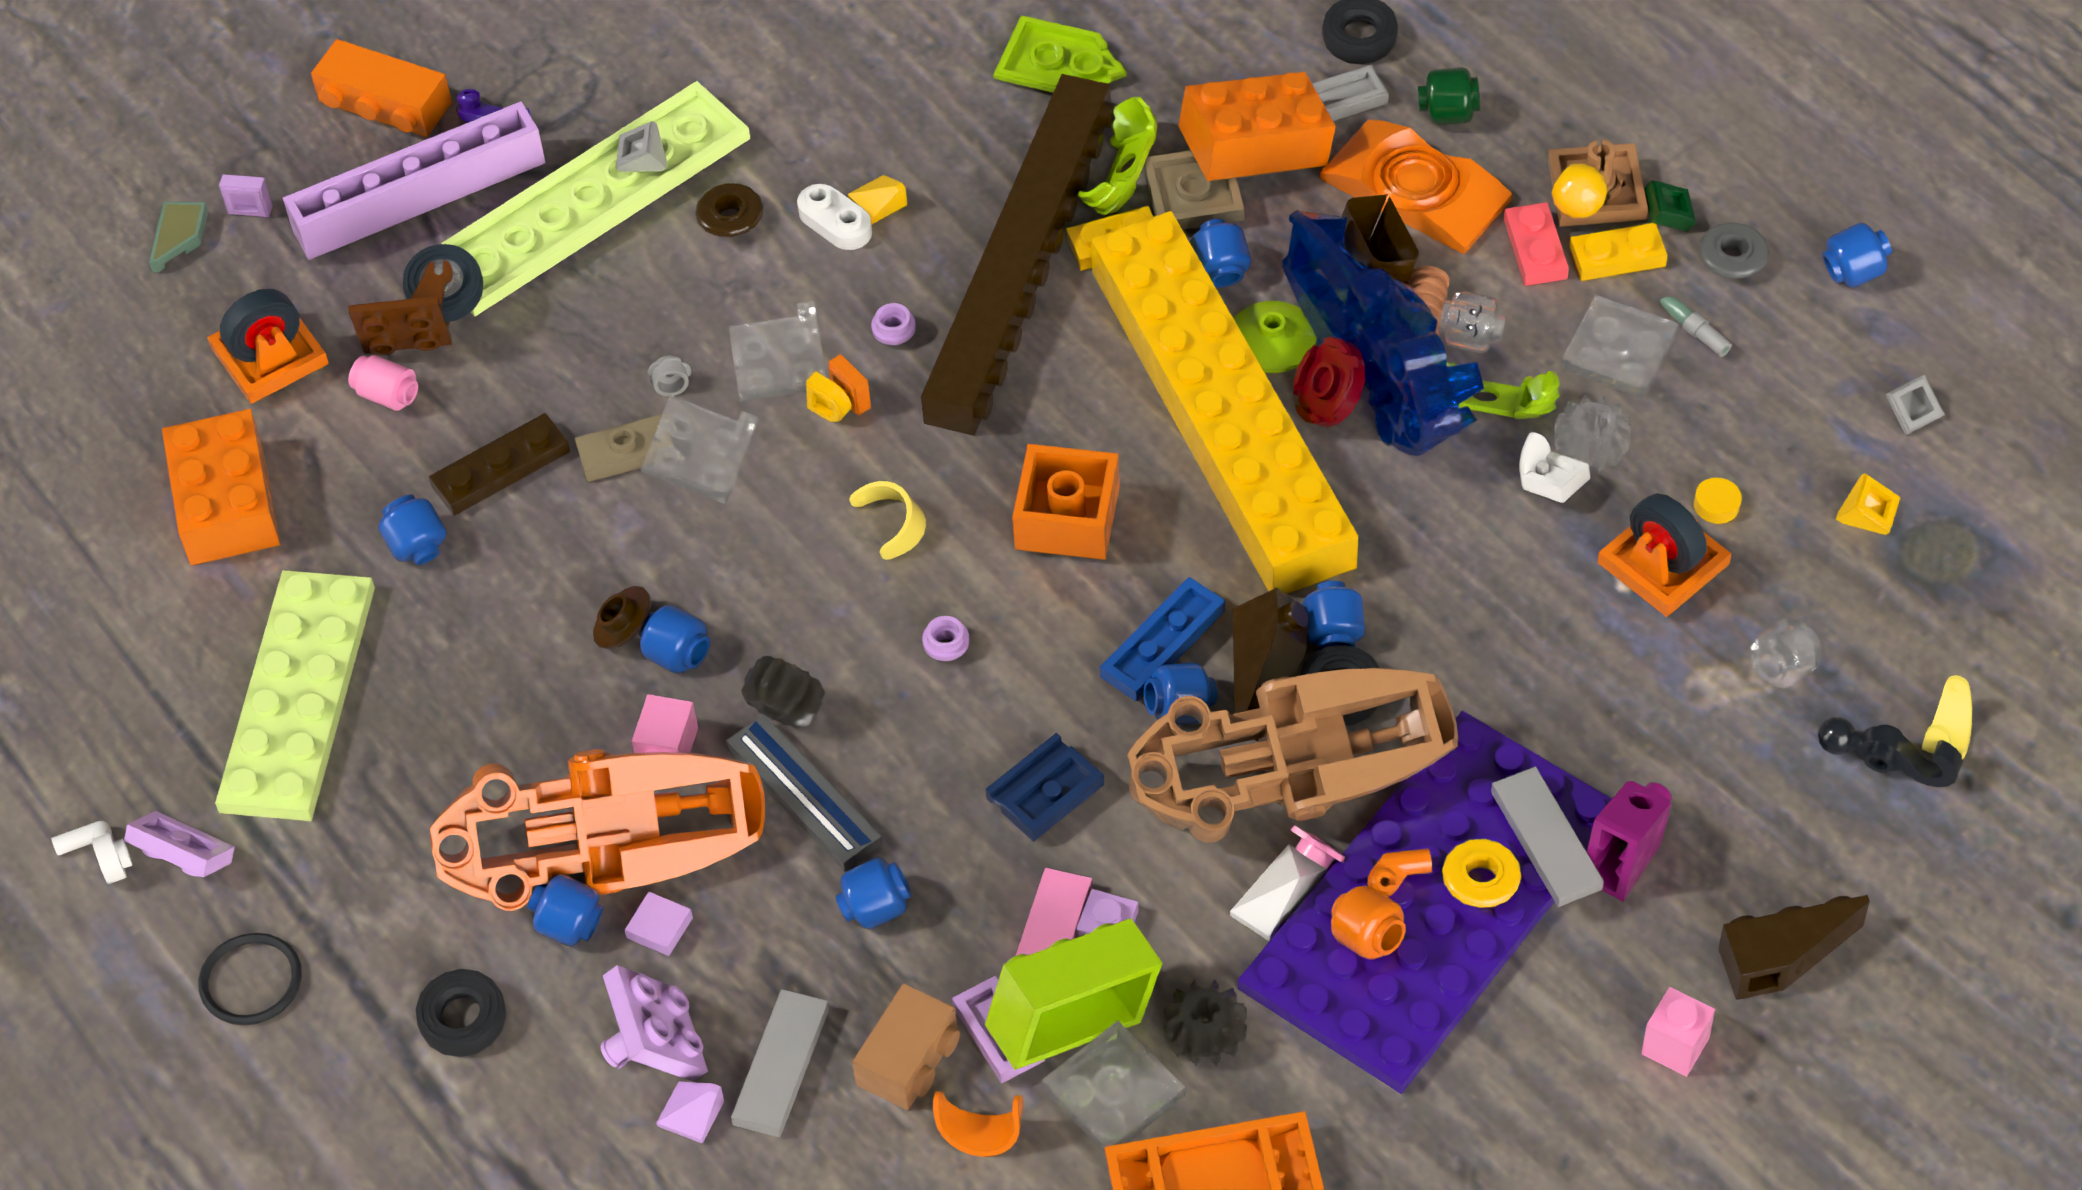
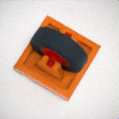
(265, 344)
(1664, 554)

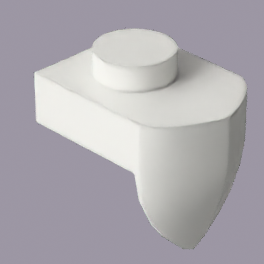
(1550, 472)

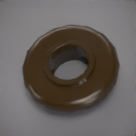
(729, 197)
(622, 617)

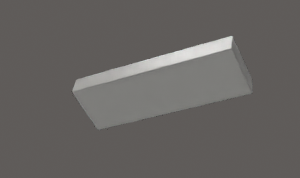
(1547, 836)
(780, 1063)

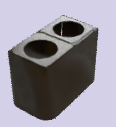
(1390, 243)

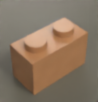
(906, 1047)

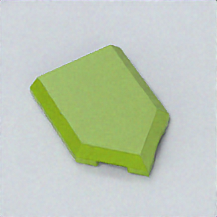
(1045, 50)

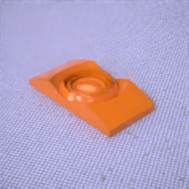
(1432, 191)
(1236, 1156)

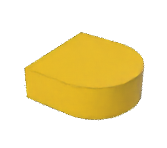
(826, 398)

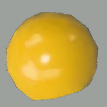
(1579, 191)

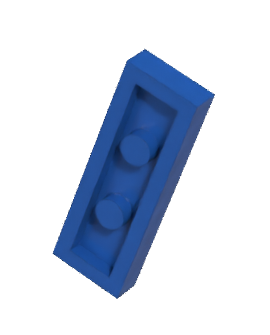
(1162, 637)

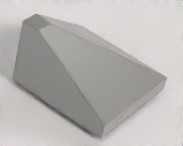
(641, 150)
(1914, 404)

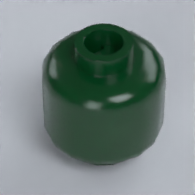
(1449, 96)

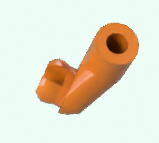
(1395, 866)

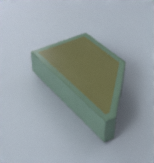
(178, 231)

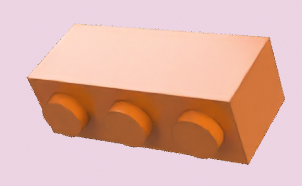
(381, 88)

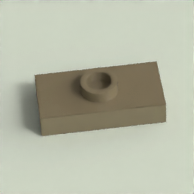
(616, 448)

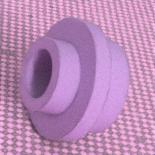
(893, 324)
(945, 628)

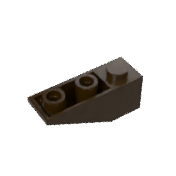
(1779, 948)

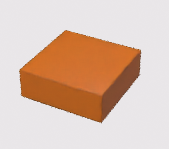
(852, 383)

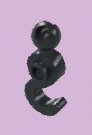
(1888, 750)

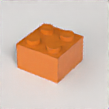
(1066, 501)

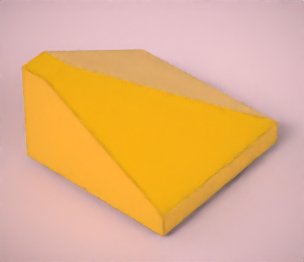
(880, 197)
(1869, 506)

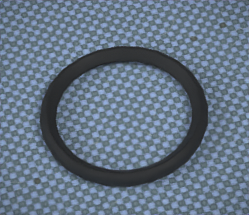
(203, 981)

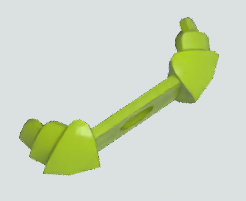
(1133, 136)
(1530, 400)

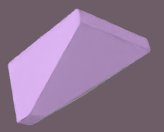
(692, 1109)

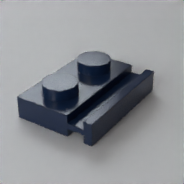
(1045, 787)

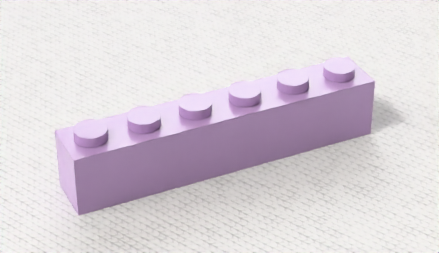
(414, 180)

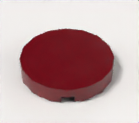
(1329, 382)

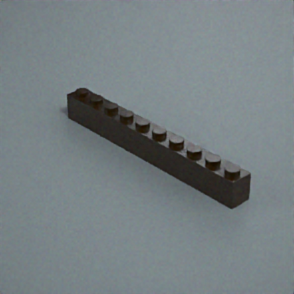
(1018, 256)

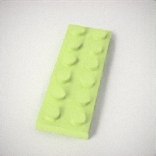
(295, 696)

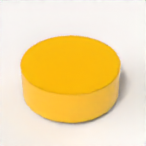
(1717, 500)

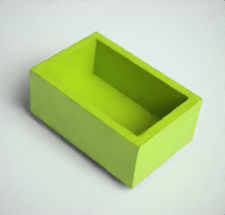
(1072, 992)

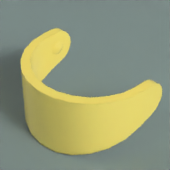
(915, 520)
(1952, 718)

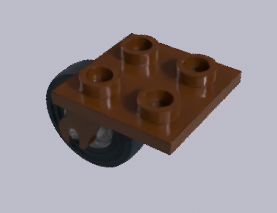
(438, 287)

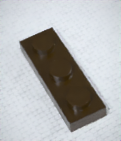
(499, 464)

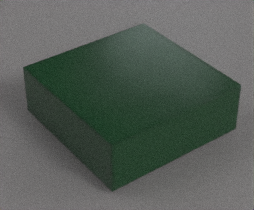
(1669, 205)

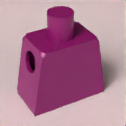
(1637, 817)

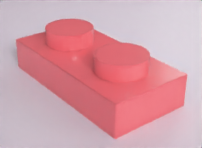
(1536, 244)

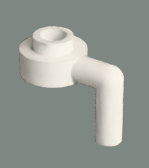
(111, 854)

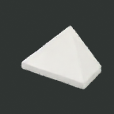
(1278, 892)

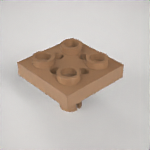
(1619, 167)

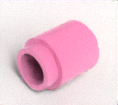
(383, 382)

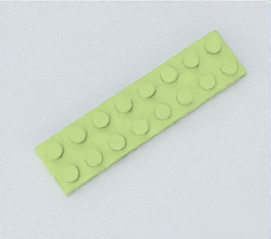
(593, 196)

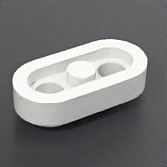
(826, 213)

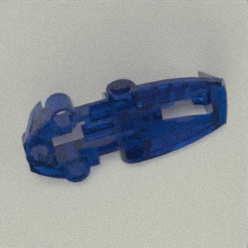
(1391, 326)

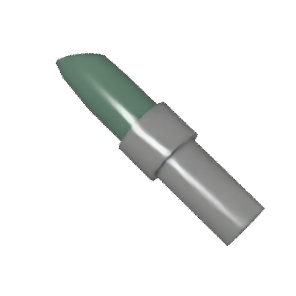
(1696, 325)

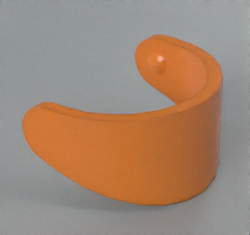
(977, 1133)

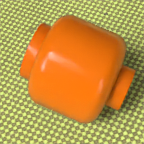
(1367, 922)

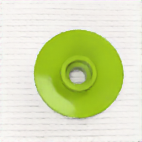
(1280, 347)

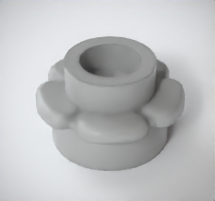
(669, 375)

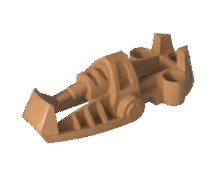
(1298, 748)

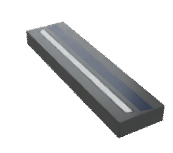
(805, 793)

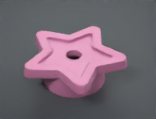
(1316, 849)

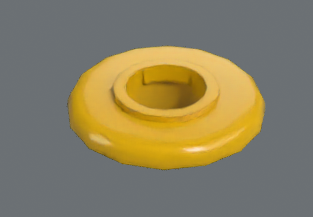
(1487, 855)

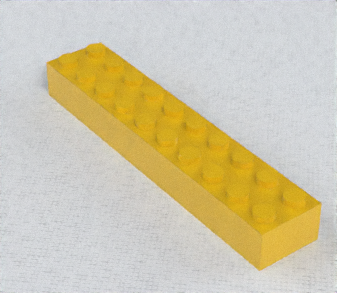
(1224, 405)

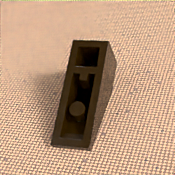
(1266, 644)

